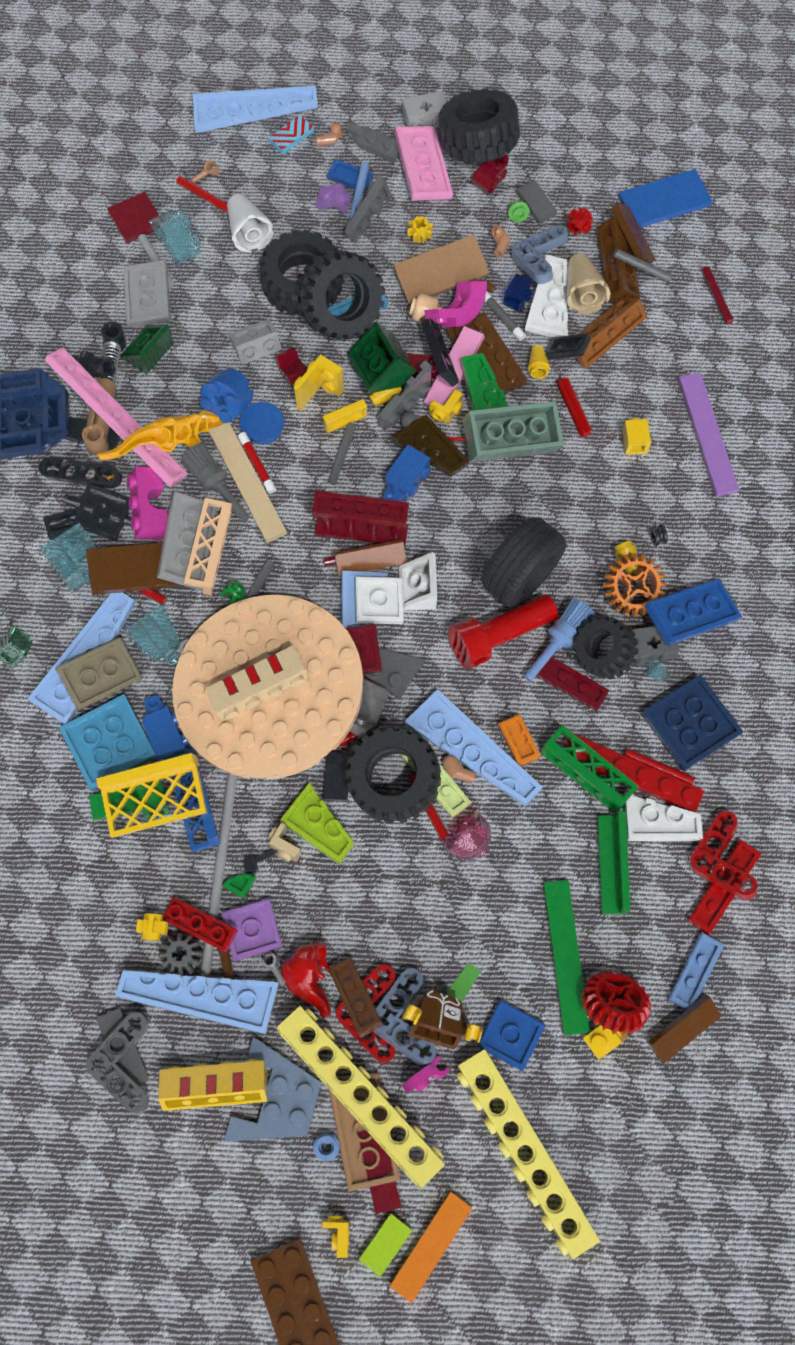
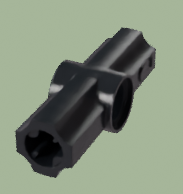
(95, 365)

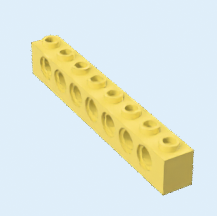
(420, 1172)
(583, 1235)

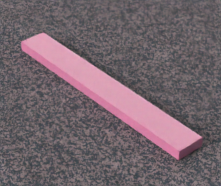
(113, 414)

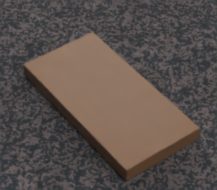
(441, 268)
(349, 1143)

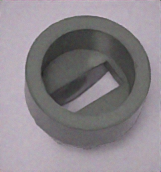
(408, 418)

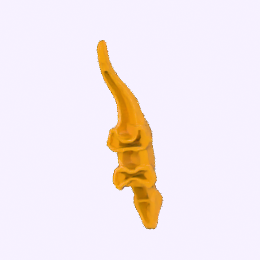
(167, 433)

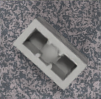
(423, 109)

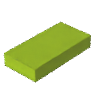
(385, 1245)

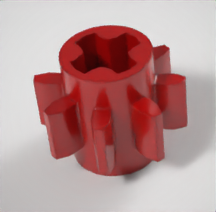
(579, 221)

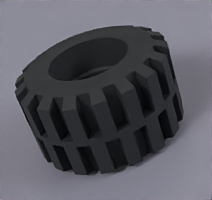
(589, 640)

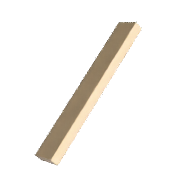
(247, 482)

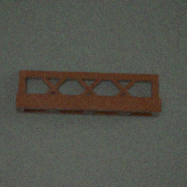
(615, 270)

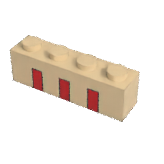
(257, 683)

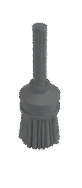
(211, 475)

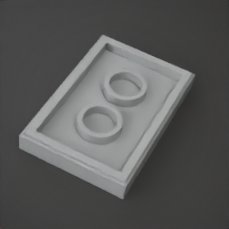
(147, 293)

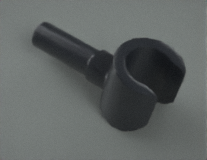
(251, 865)

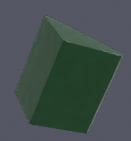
(148, 347)

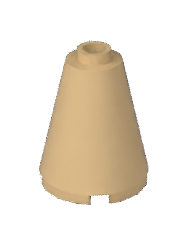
(585, 286)

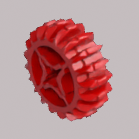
(616, 1002)

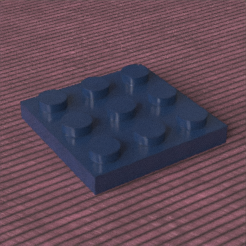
(692, 723)

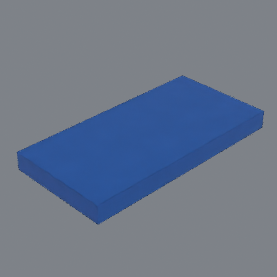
(666, 198)
(693, 611)

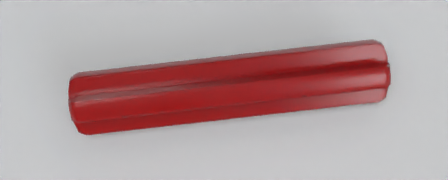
(574, 407)

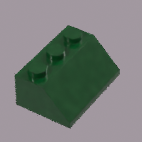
(380, 360)

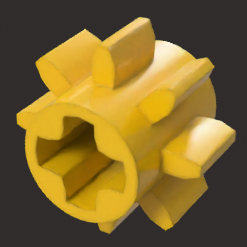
(420, 229)
(151, 927)

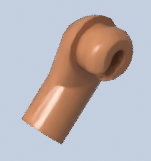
(332, 137)
(501, 239)
(456, 770)

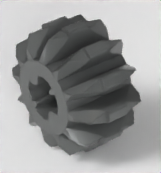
(174, 949)

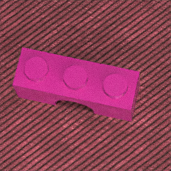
(146, 520)

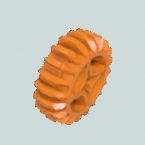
(626, 579)

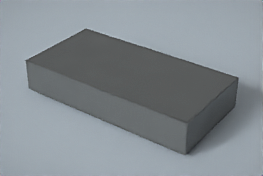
(537, 201)

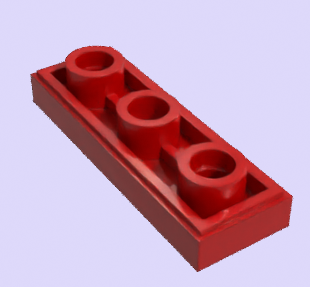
(211, 929)

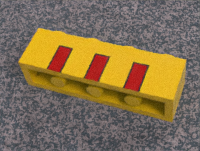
(213, 1085)

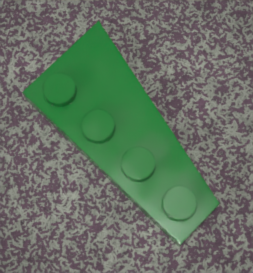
(481, 383)

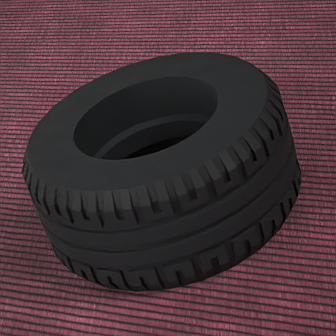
(523, 561)

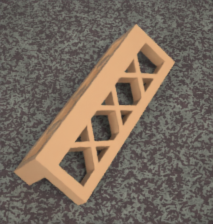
(216, 549)

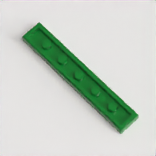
(566, 957)

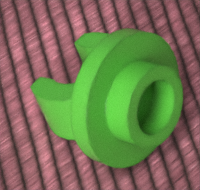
(518, 211)

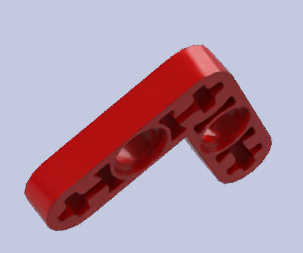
(713, 856)
(348, 1024)

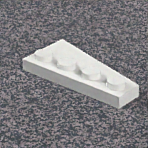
(549, 307)

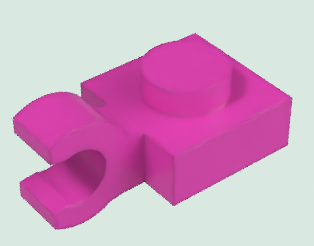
(421, 1079)

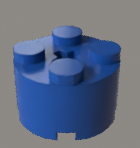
(226, 394)

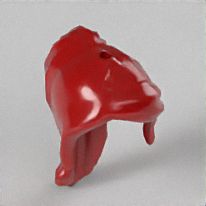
(303, 972)

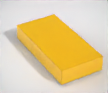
(345, 415)

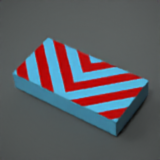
(291, 134)

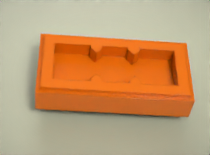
(519, 740)

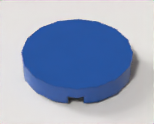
(262, 422)

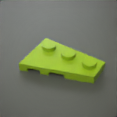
(316, 825)

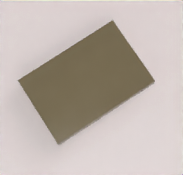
(98, 674)

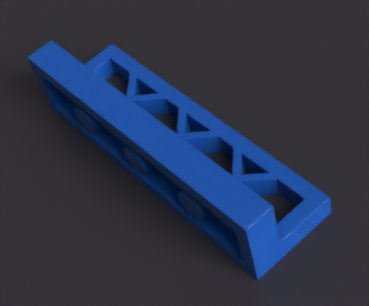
(207, 818)

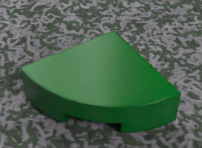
(240, 884)

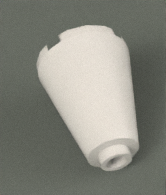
(248, 224)

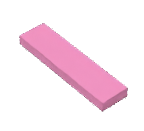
(466, 345)

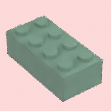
(513, 431)

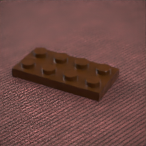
(499, 358)
(293, 1297)

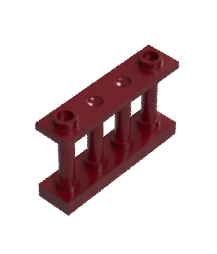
(360, 518)

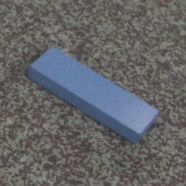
(695, 971)

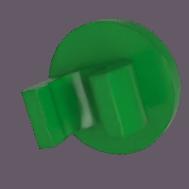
(237, 591)

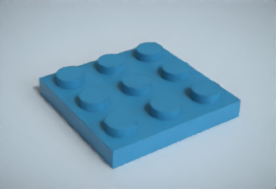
(107, 741)

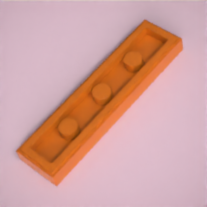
(430, 1247)

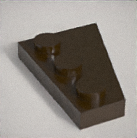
(432, 442)

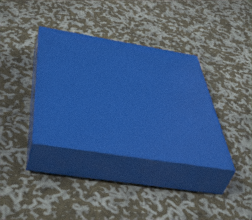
(511, 1035)

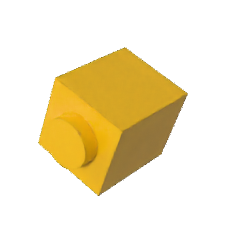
(636, 436)

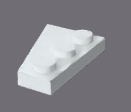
(659, 822)

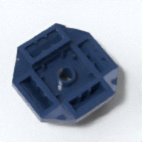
(38, 400)

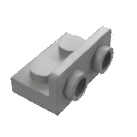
(255, 341)

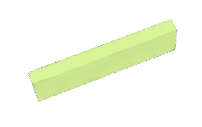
(449, 794)

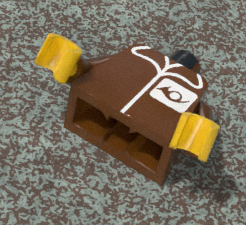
(440, 1019)

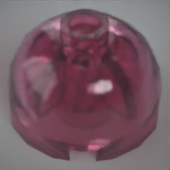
(469, 838)

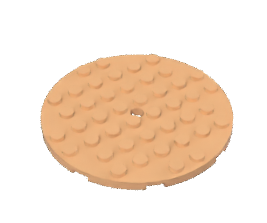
(283, 731)

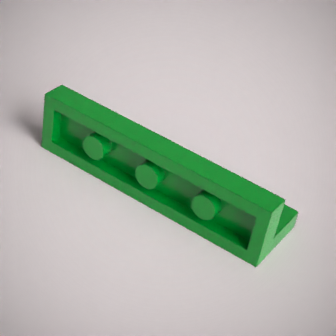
(582, 775)
(613, 864)

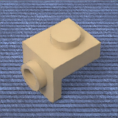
(284, 849)

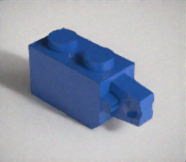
(406, 474)
(162, 730)

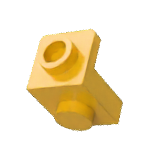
(452, 406)
(604, 1041)

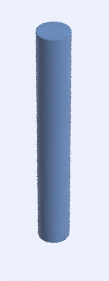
(359, 187)

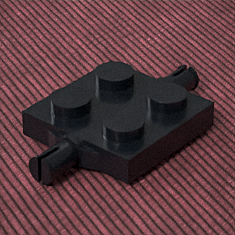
(100, 511)

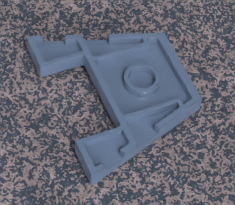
(289, 1104)

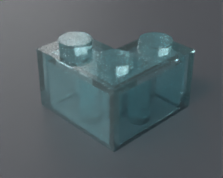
(174, 231)
(66, 554)

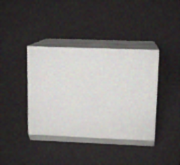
(419, 583)

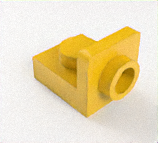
(340, 1240)

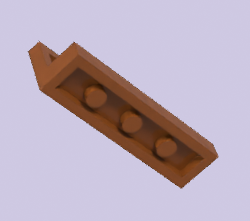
(611, 328)

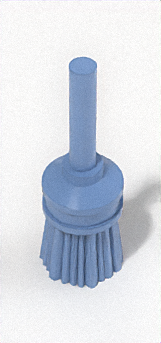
(562, 633)

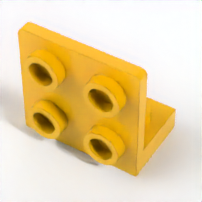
(318, 374)

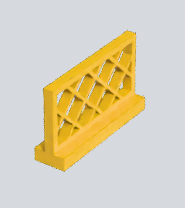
(146, 774)

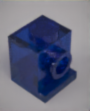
(518, 293)

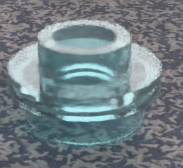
(658, 672)

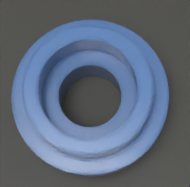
(326, 1137)

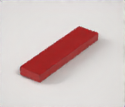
(717, 899)

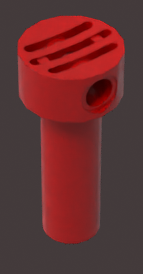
(474, 640)

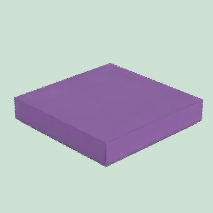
(255, 928)

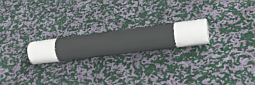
(504, 317)

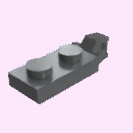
(374, 142)

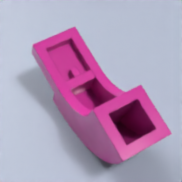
(464, 308)

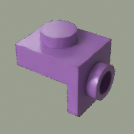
(333, 196)

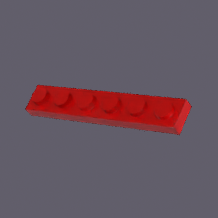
(648, 779)

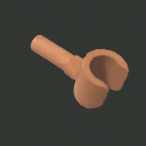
(207, 170)

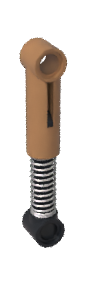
(96, 428)

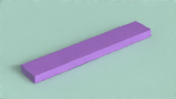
(708, 434)

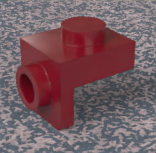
(290, 365)

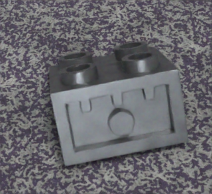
(372, 705)

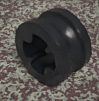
(658, 534)

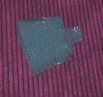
(155, 636)

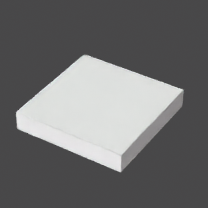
(379, 600)

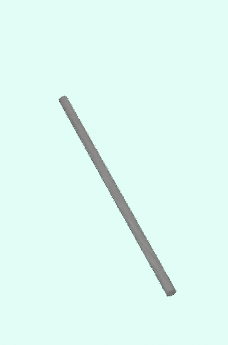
(219, 868)

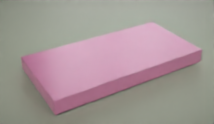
(423, 163)

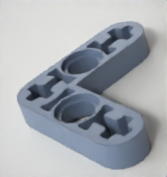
(551, 239)
(395, 1024)

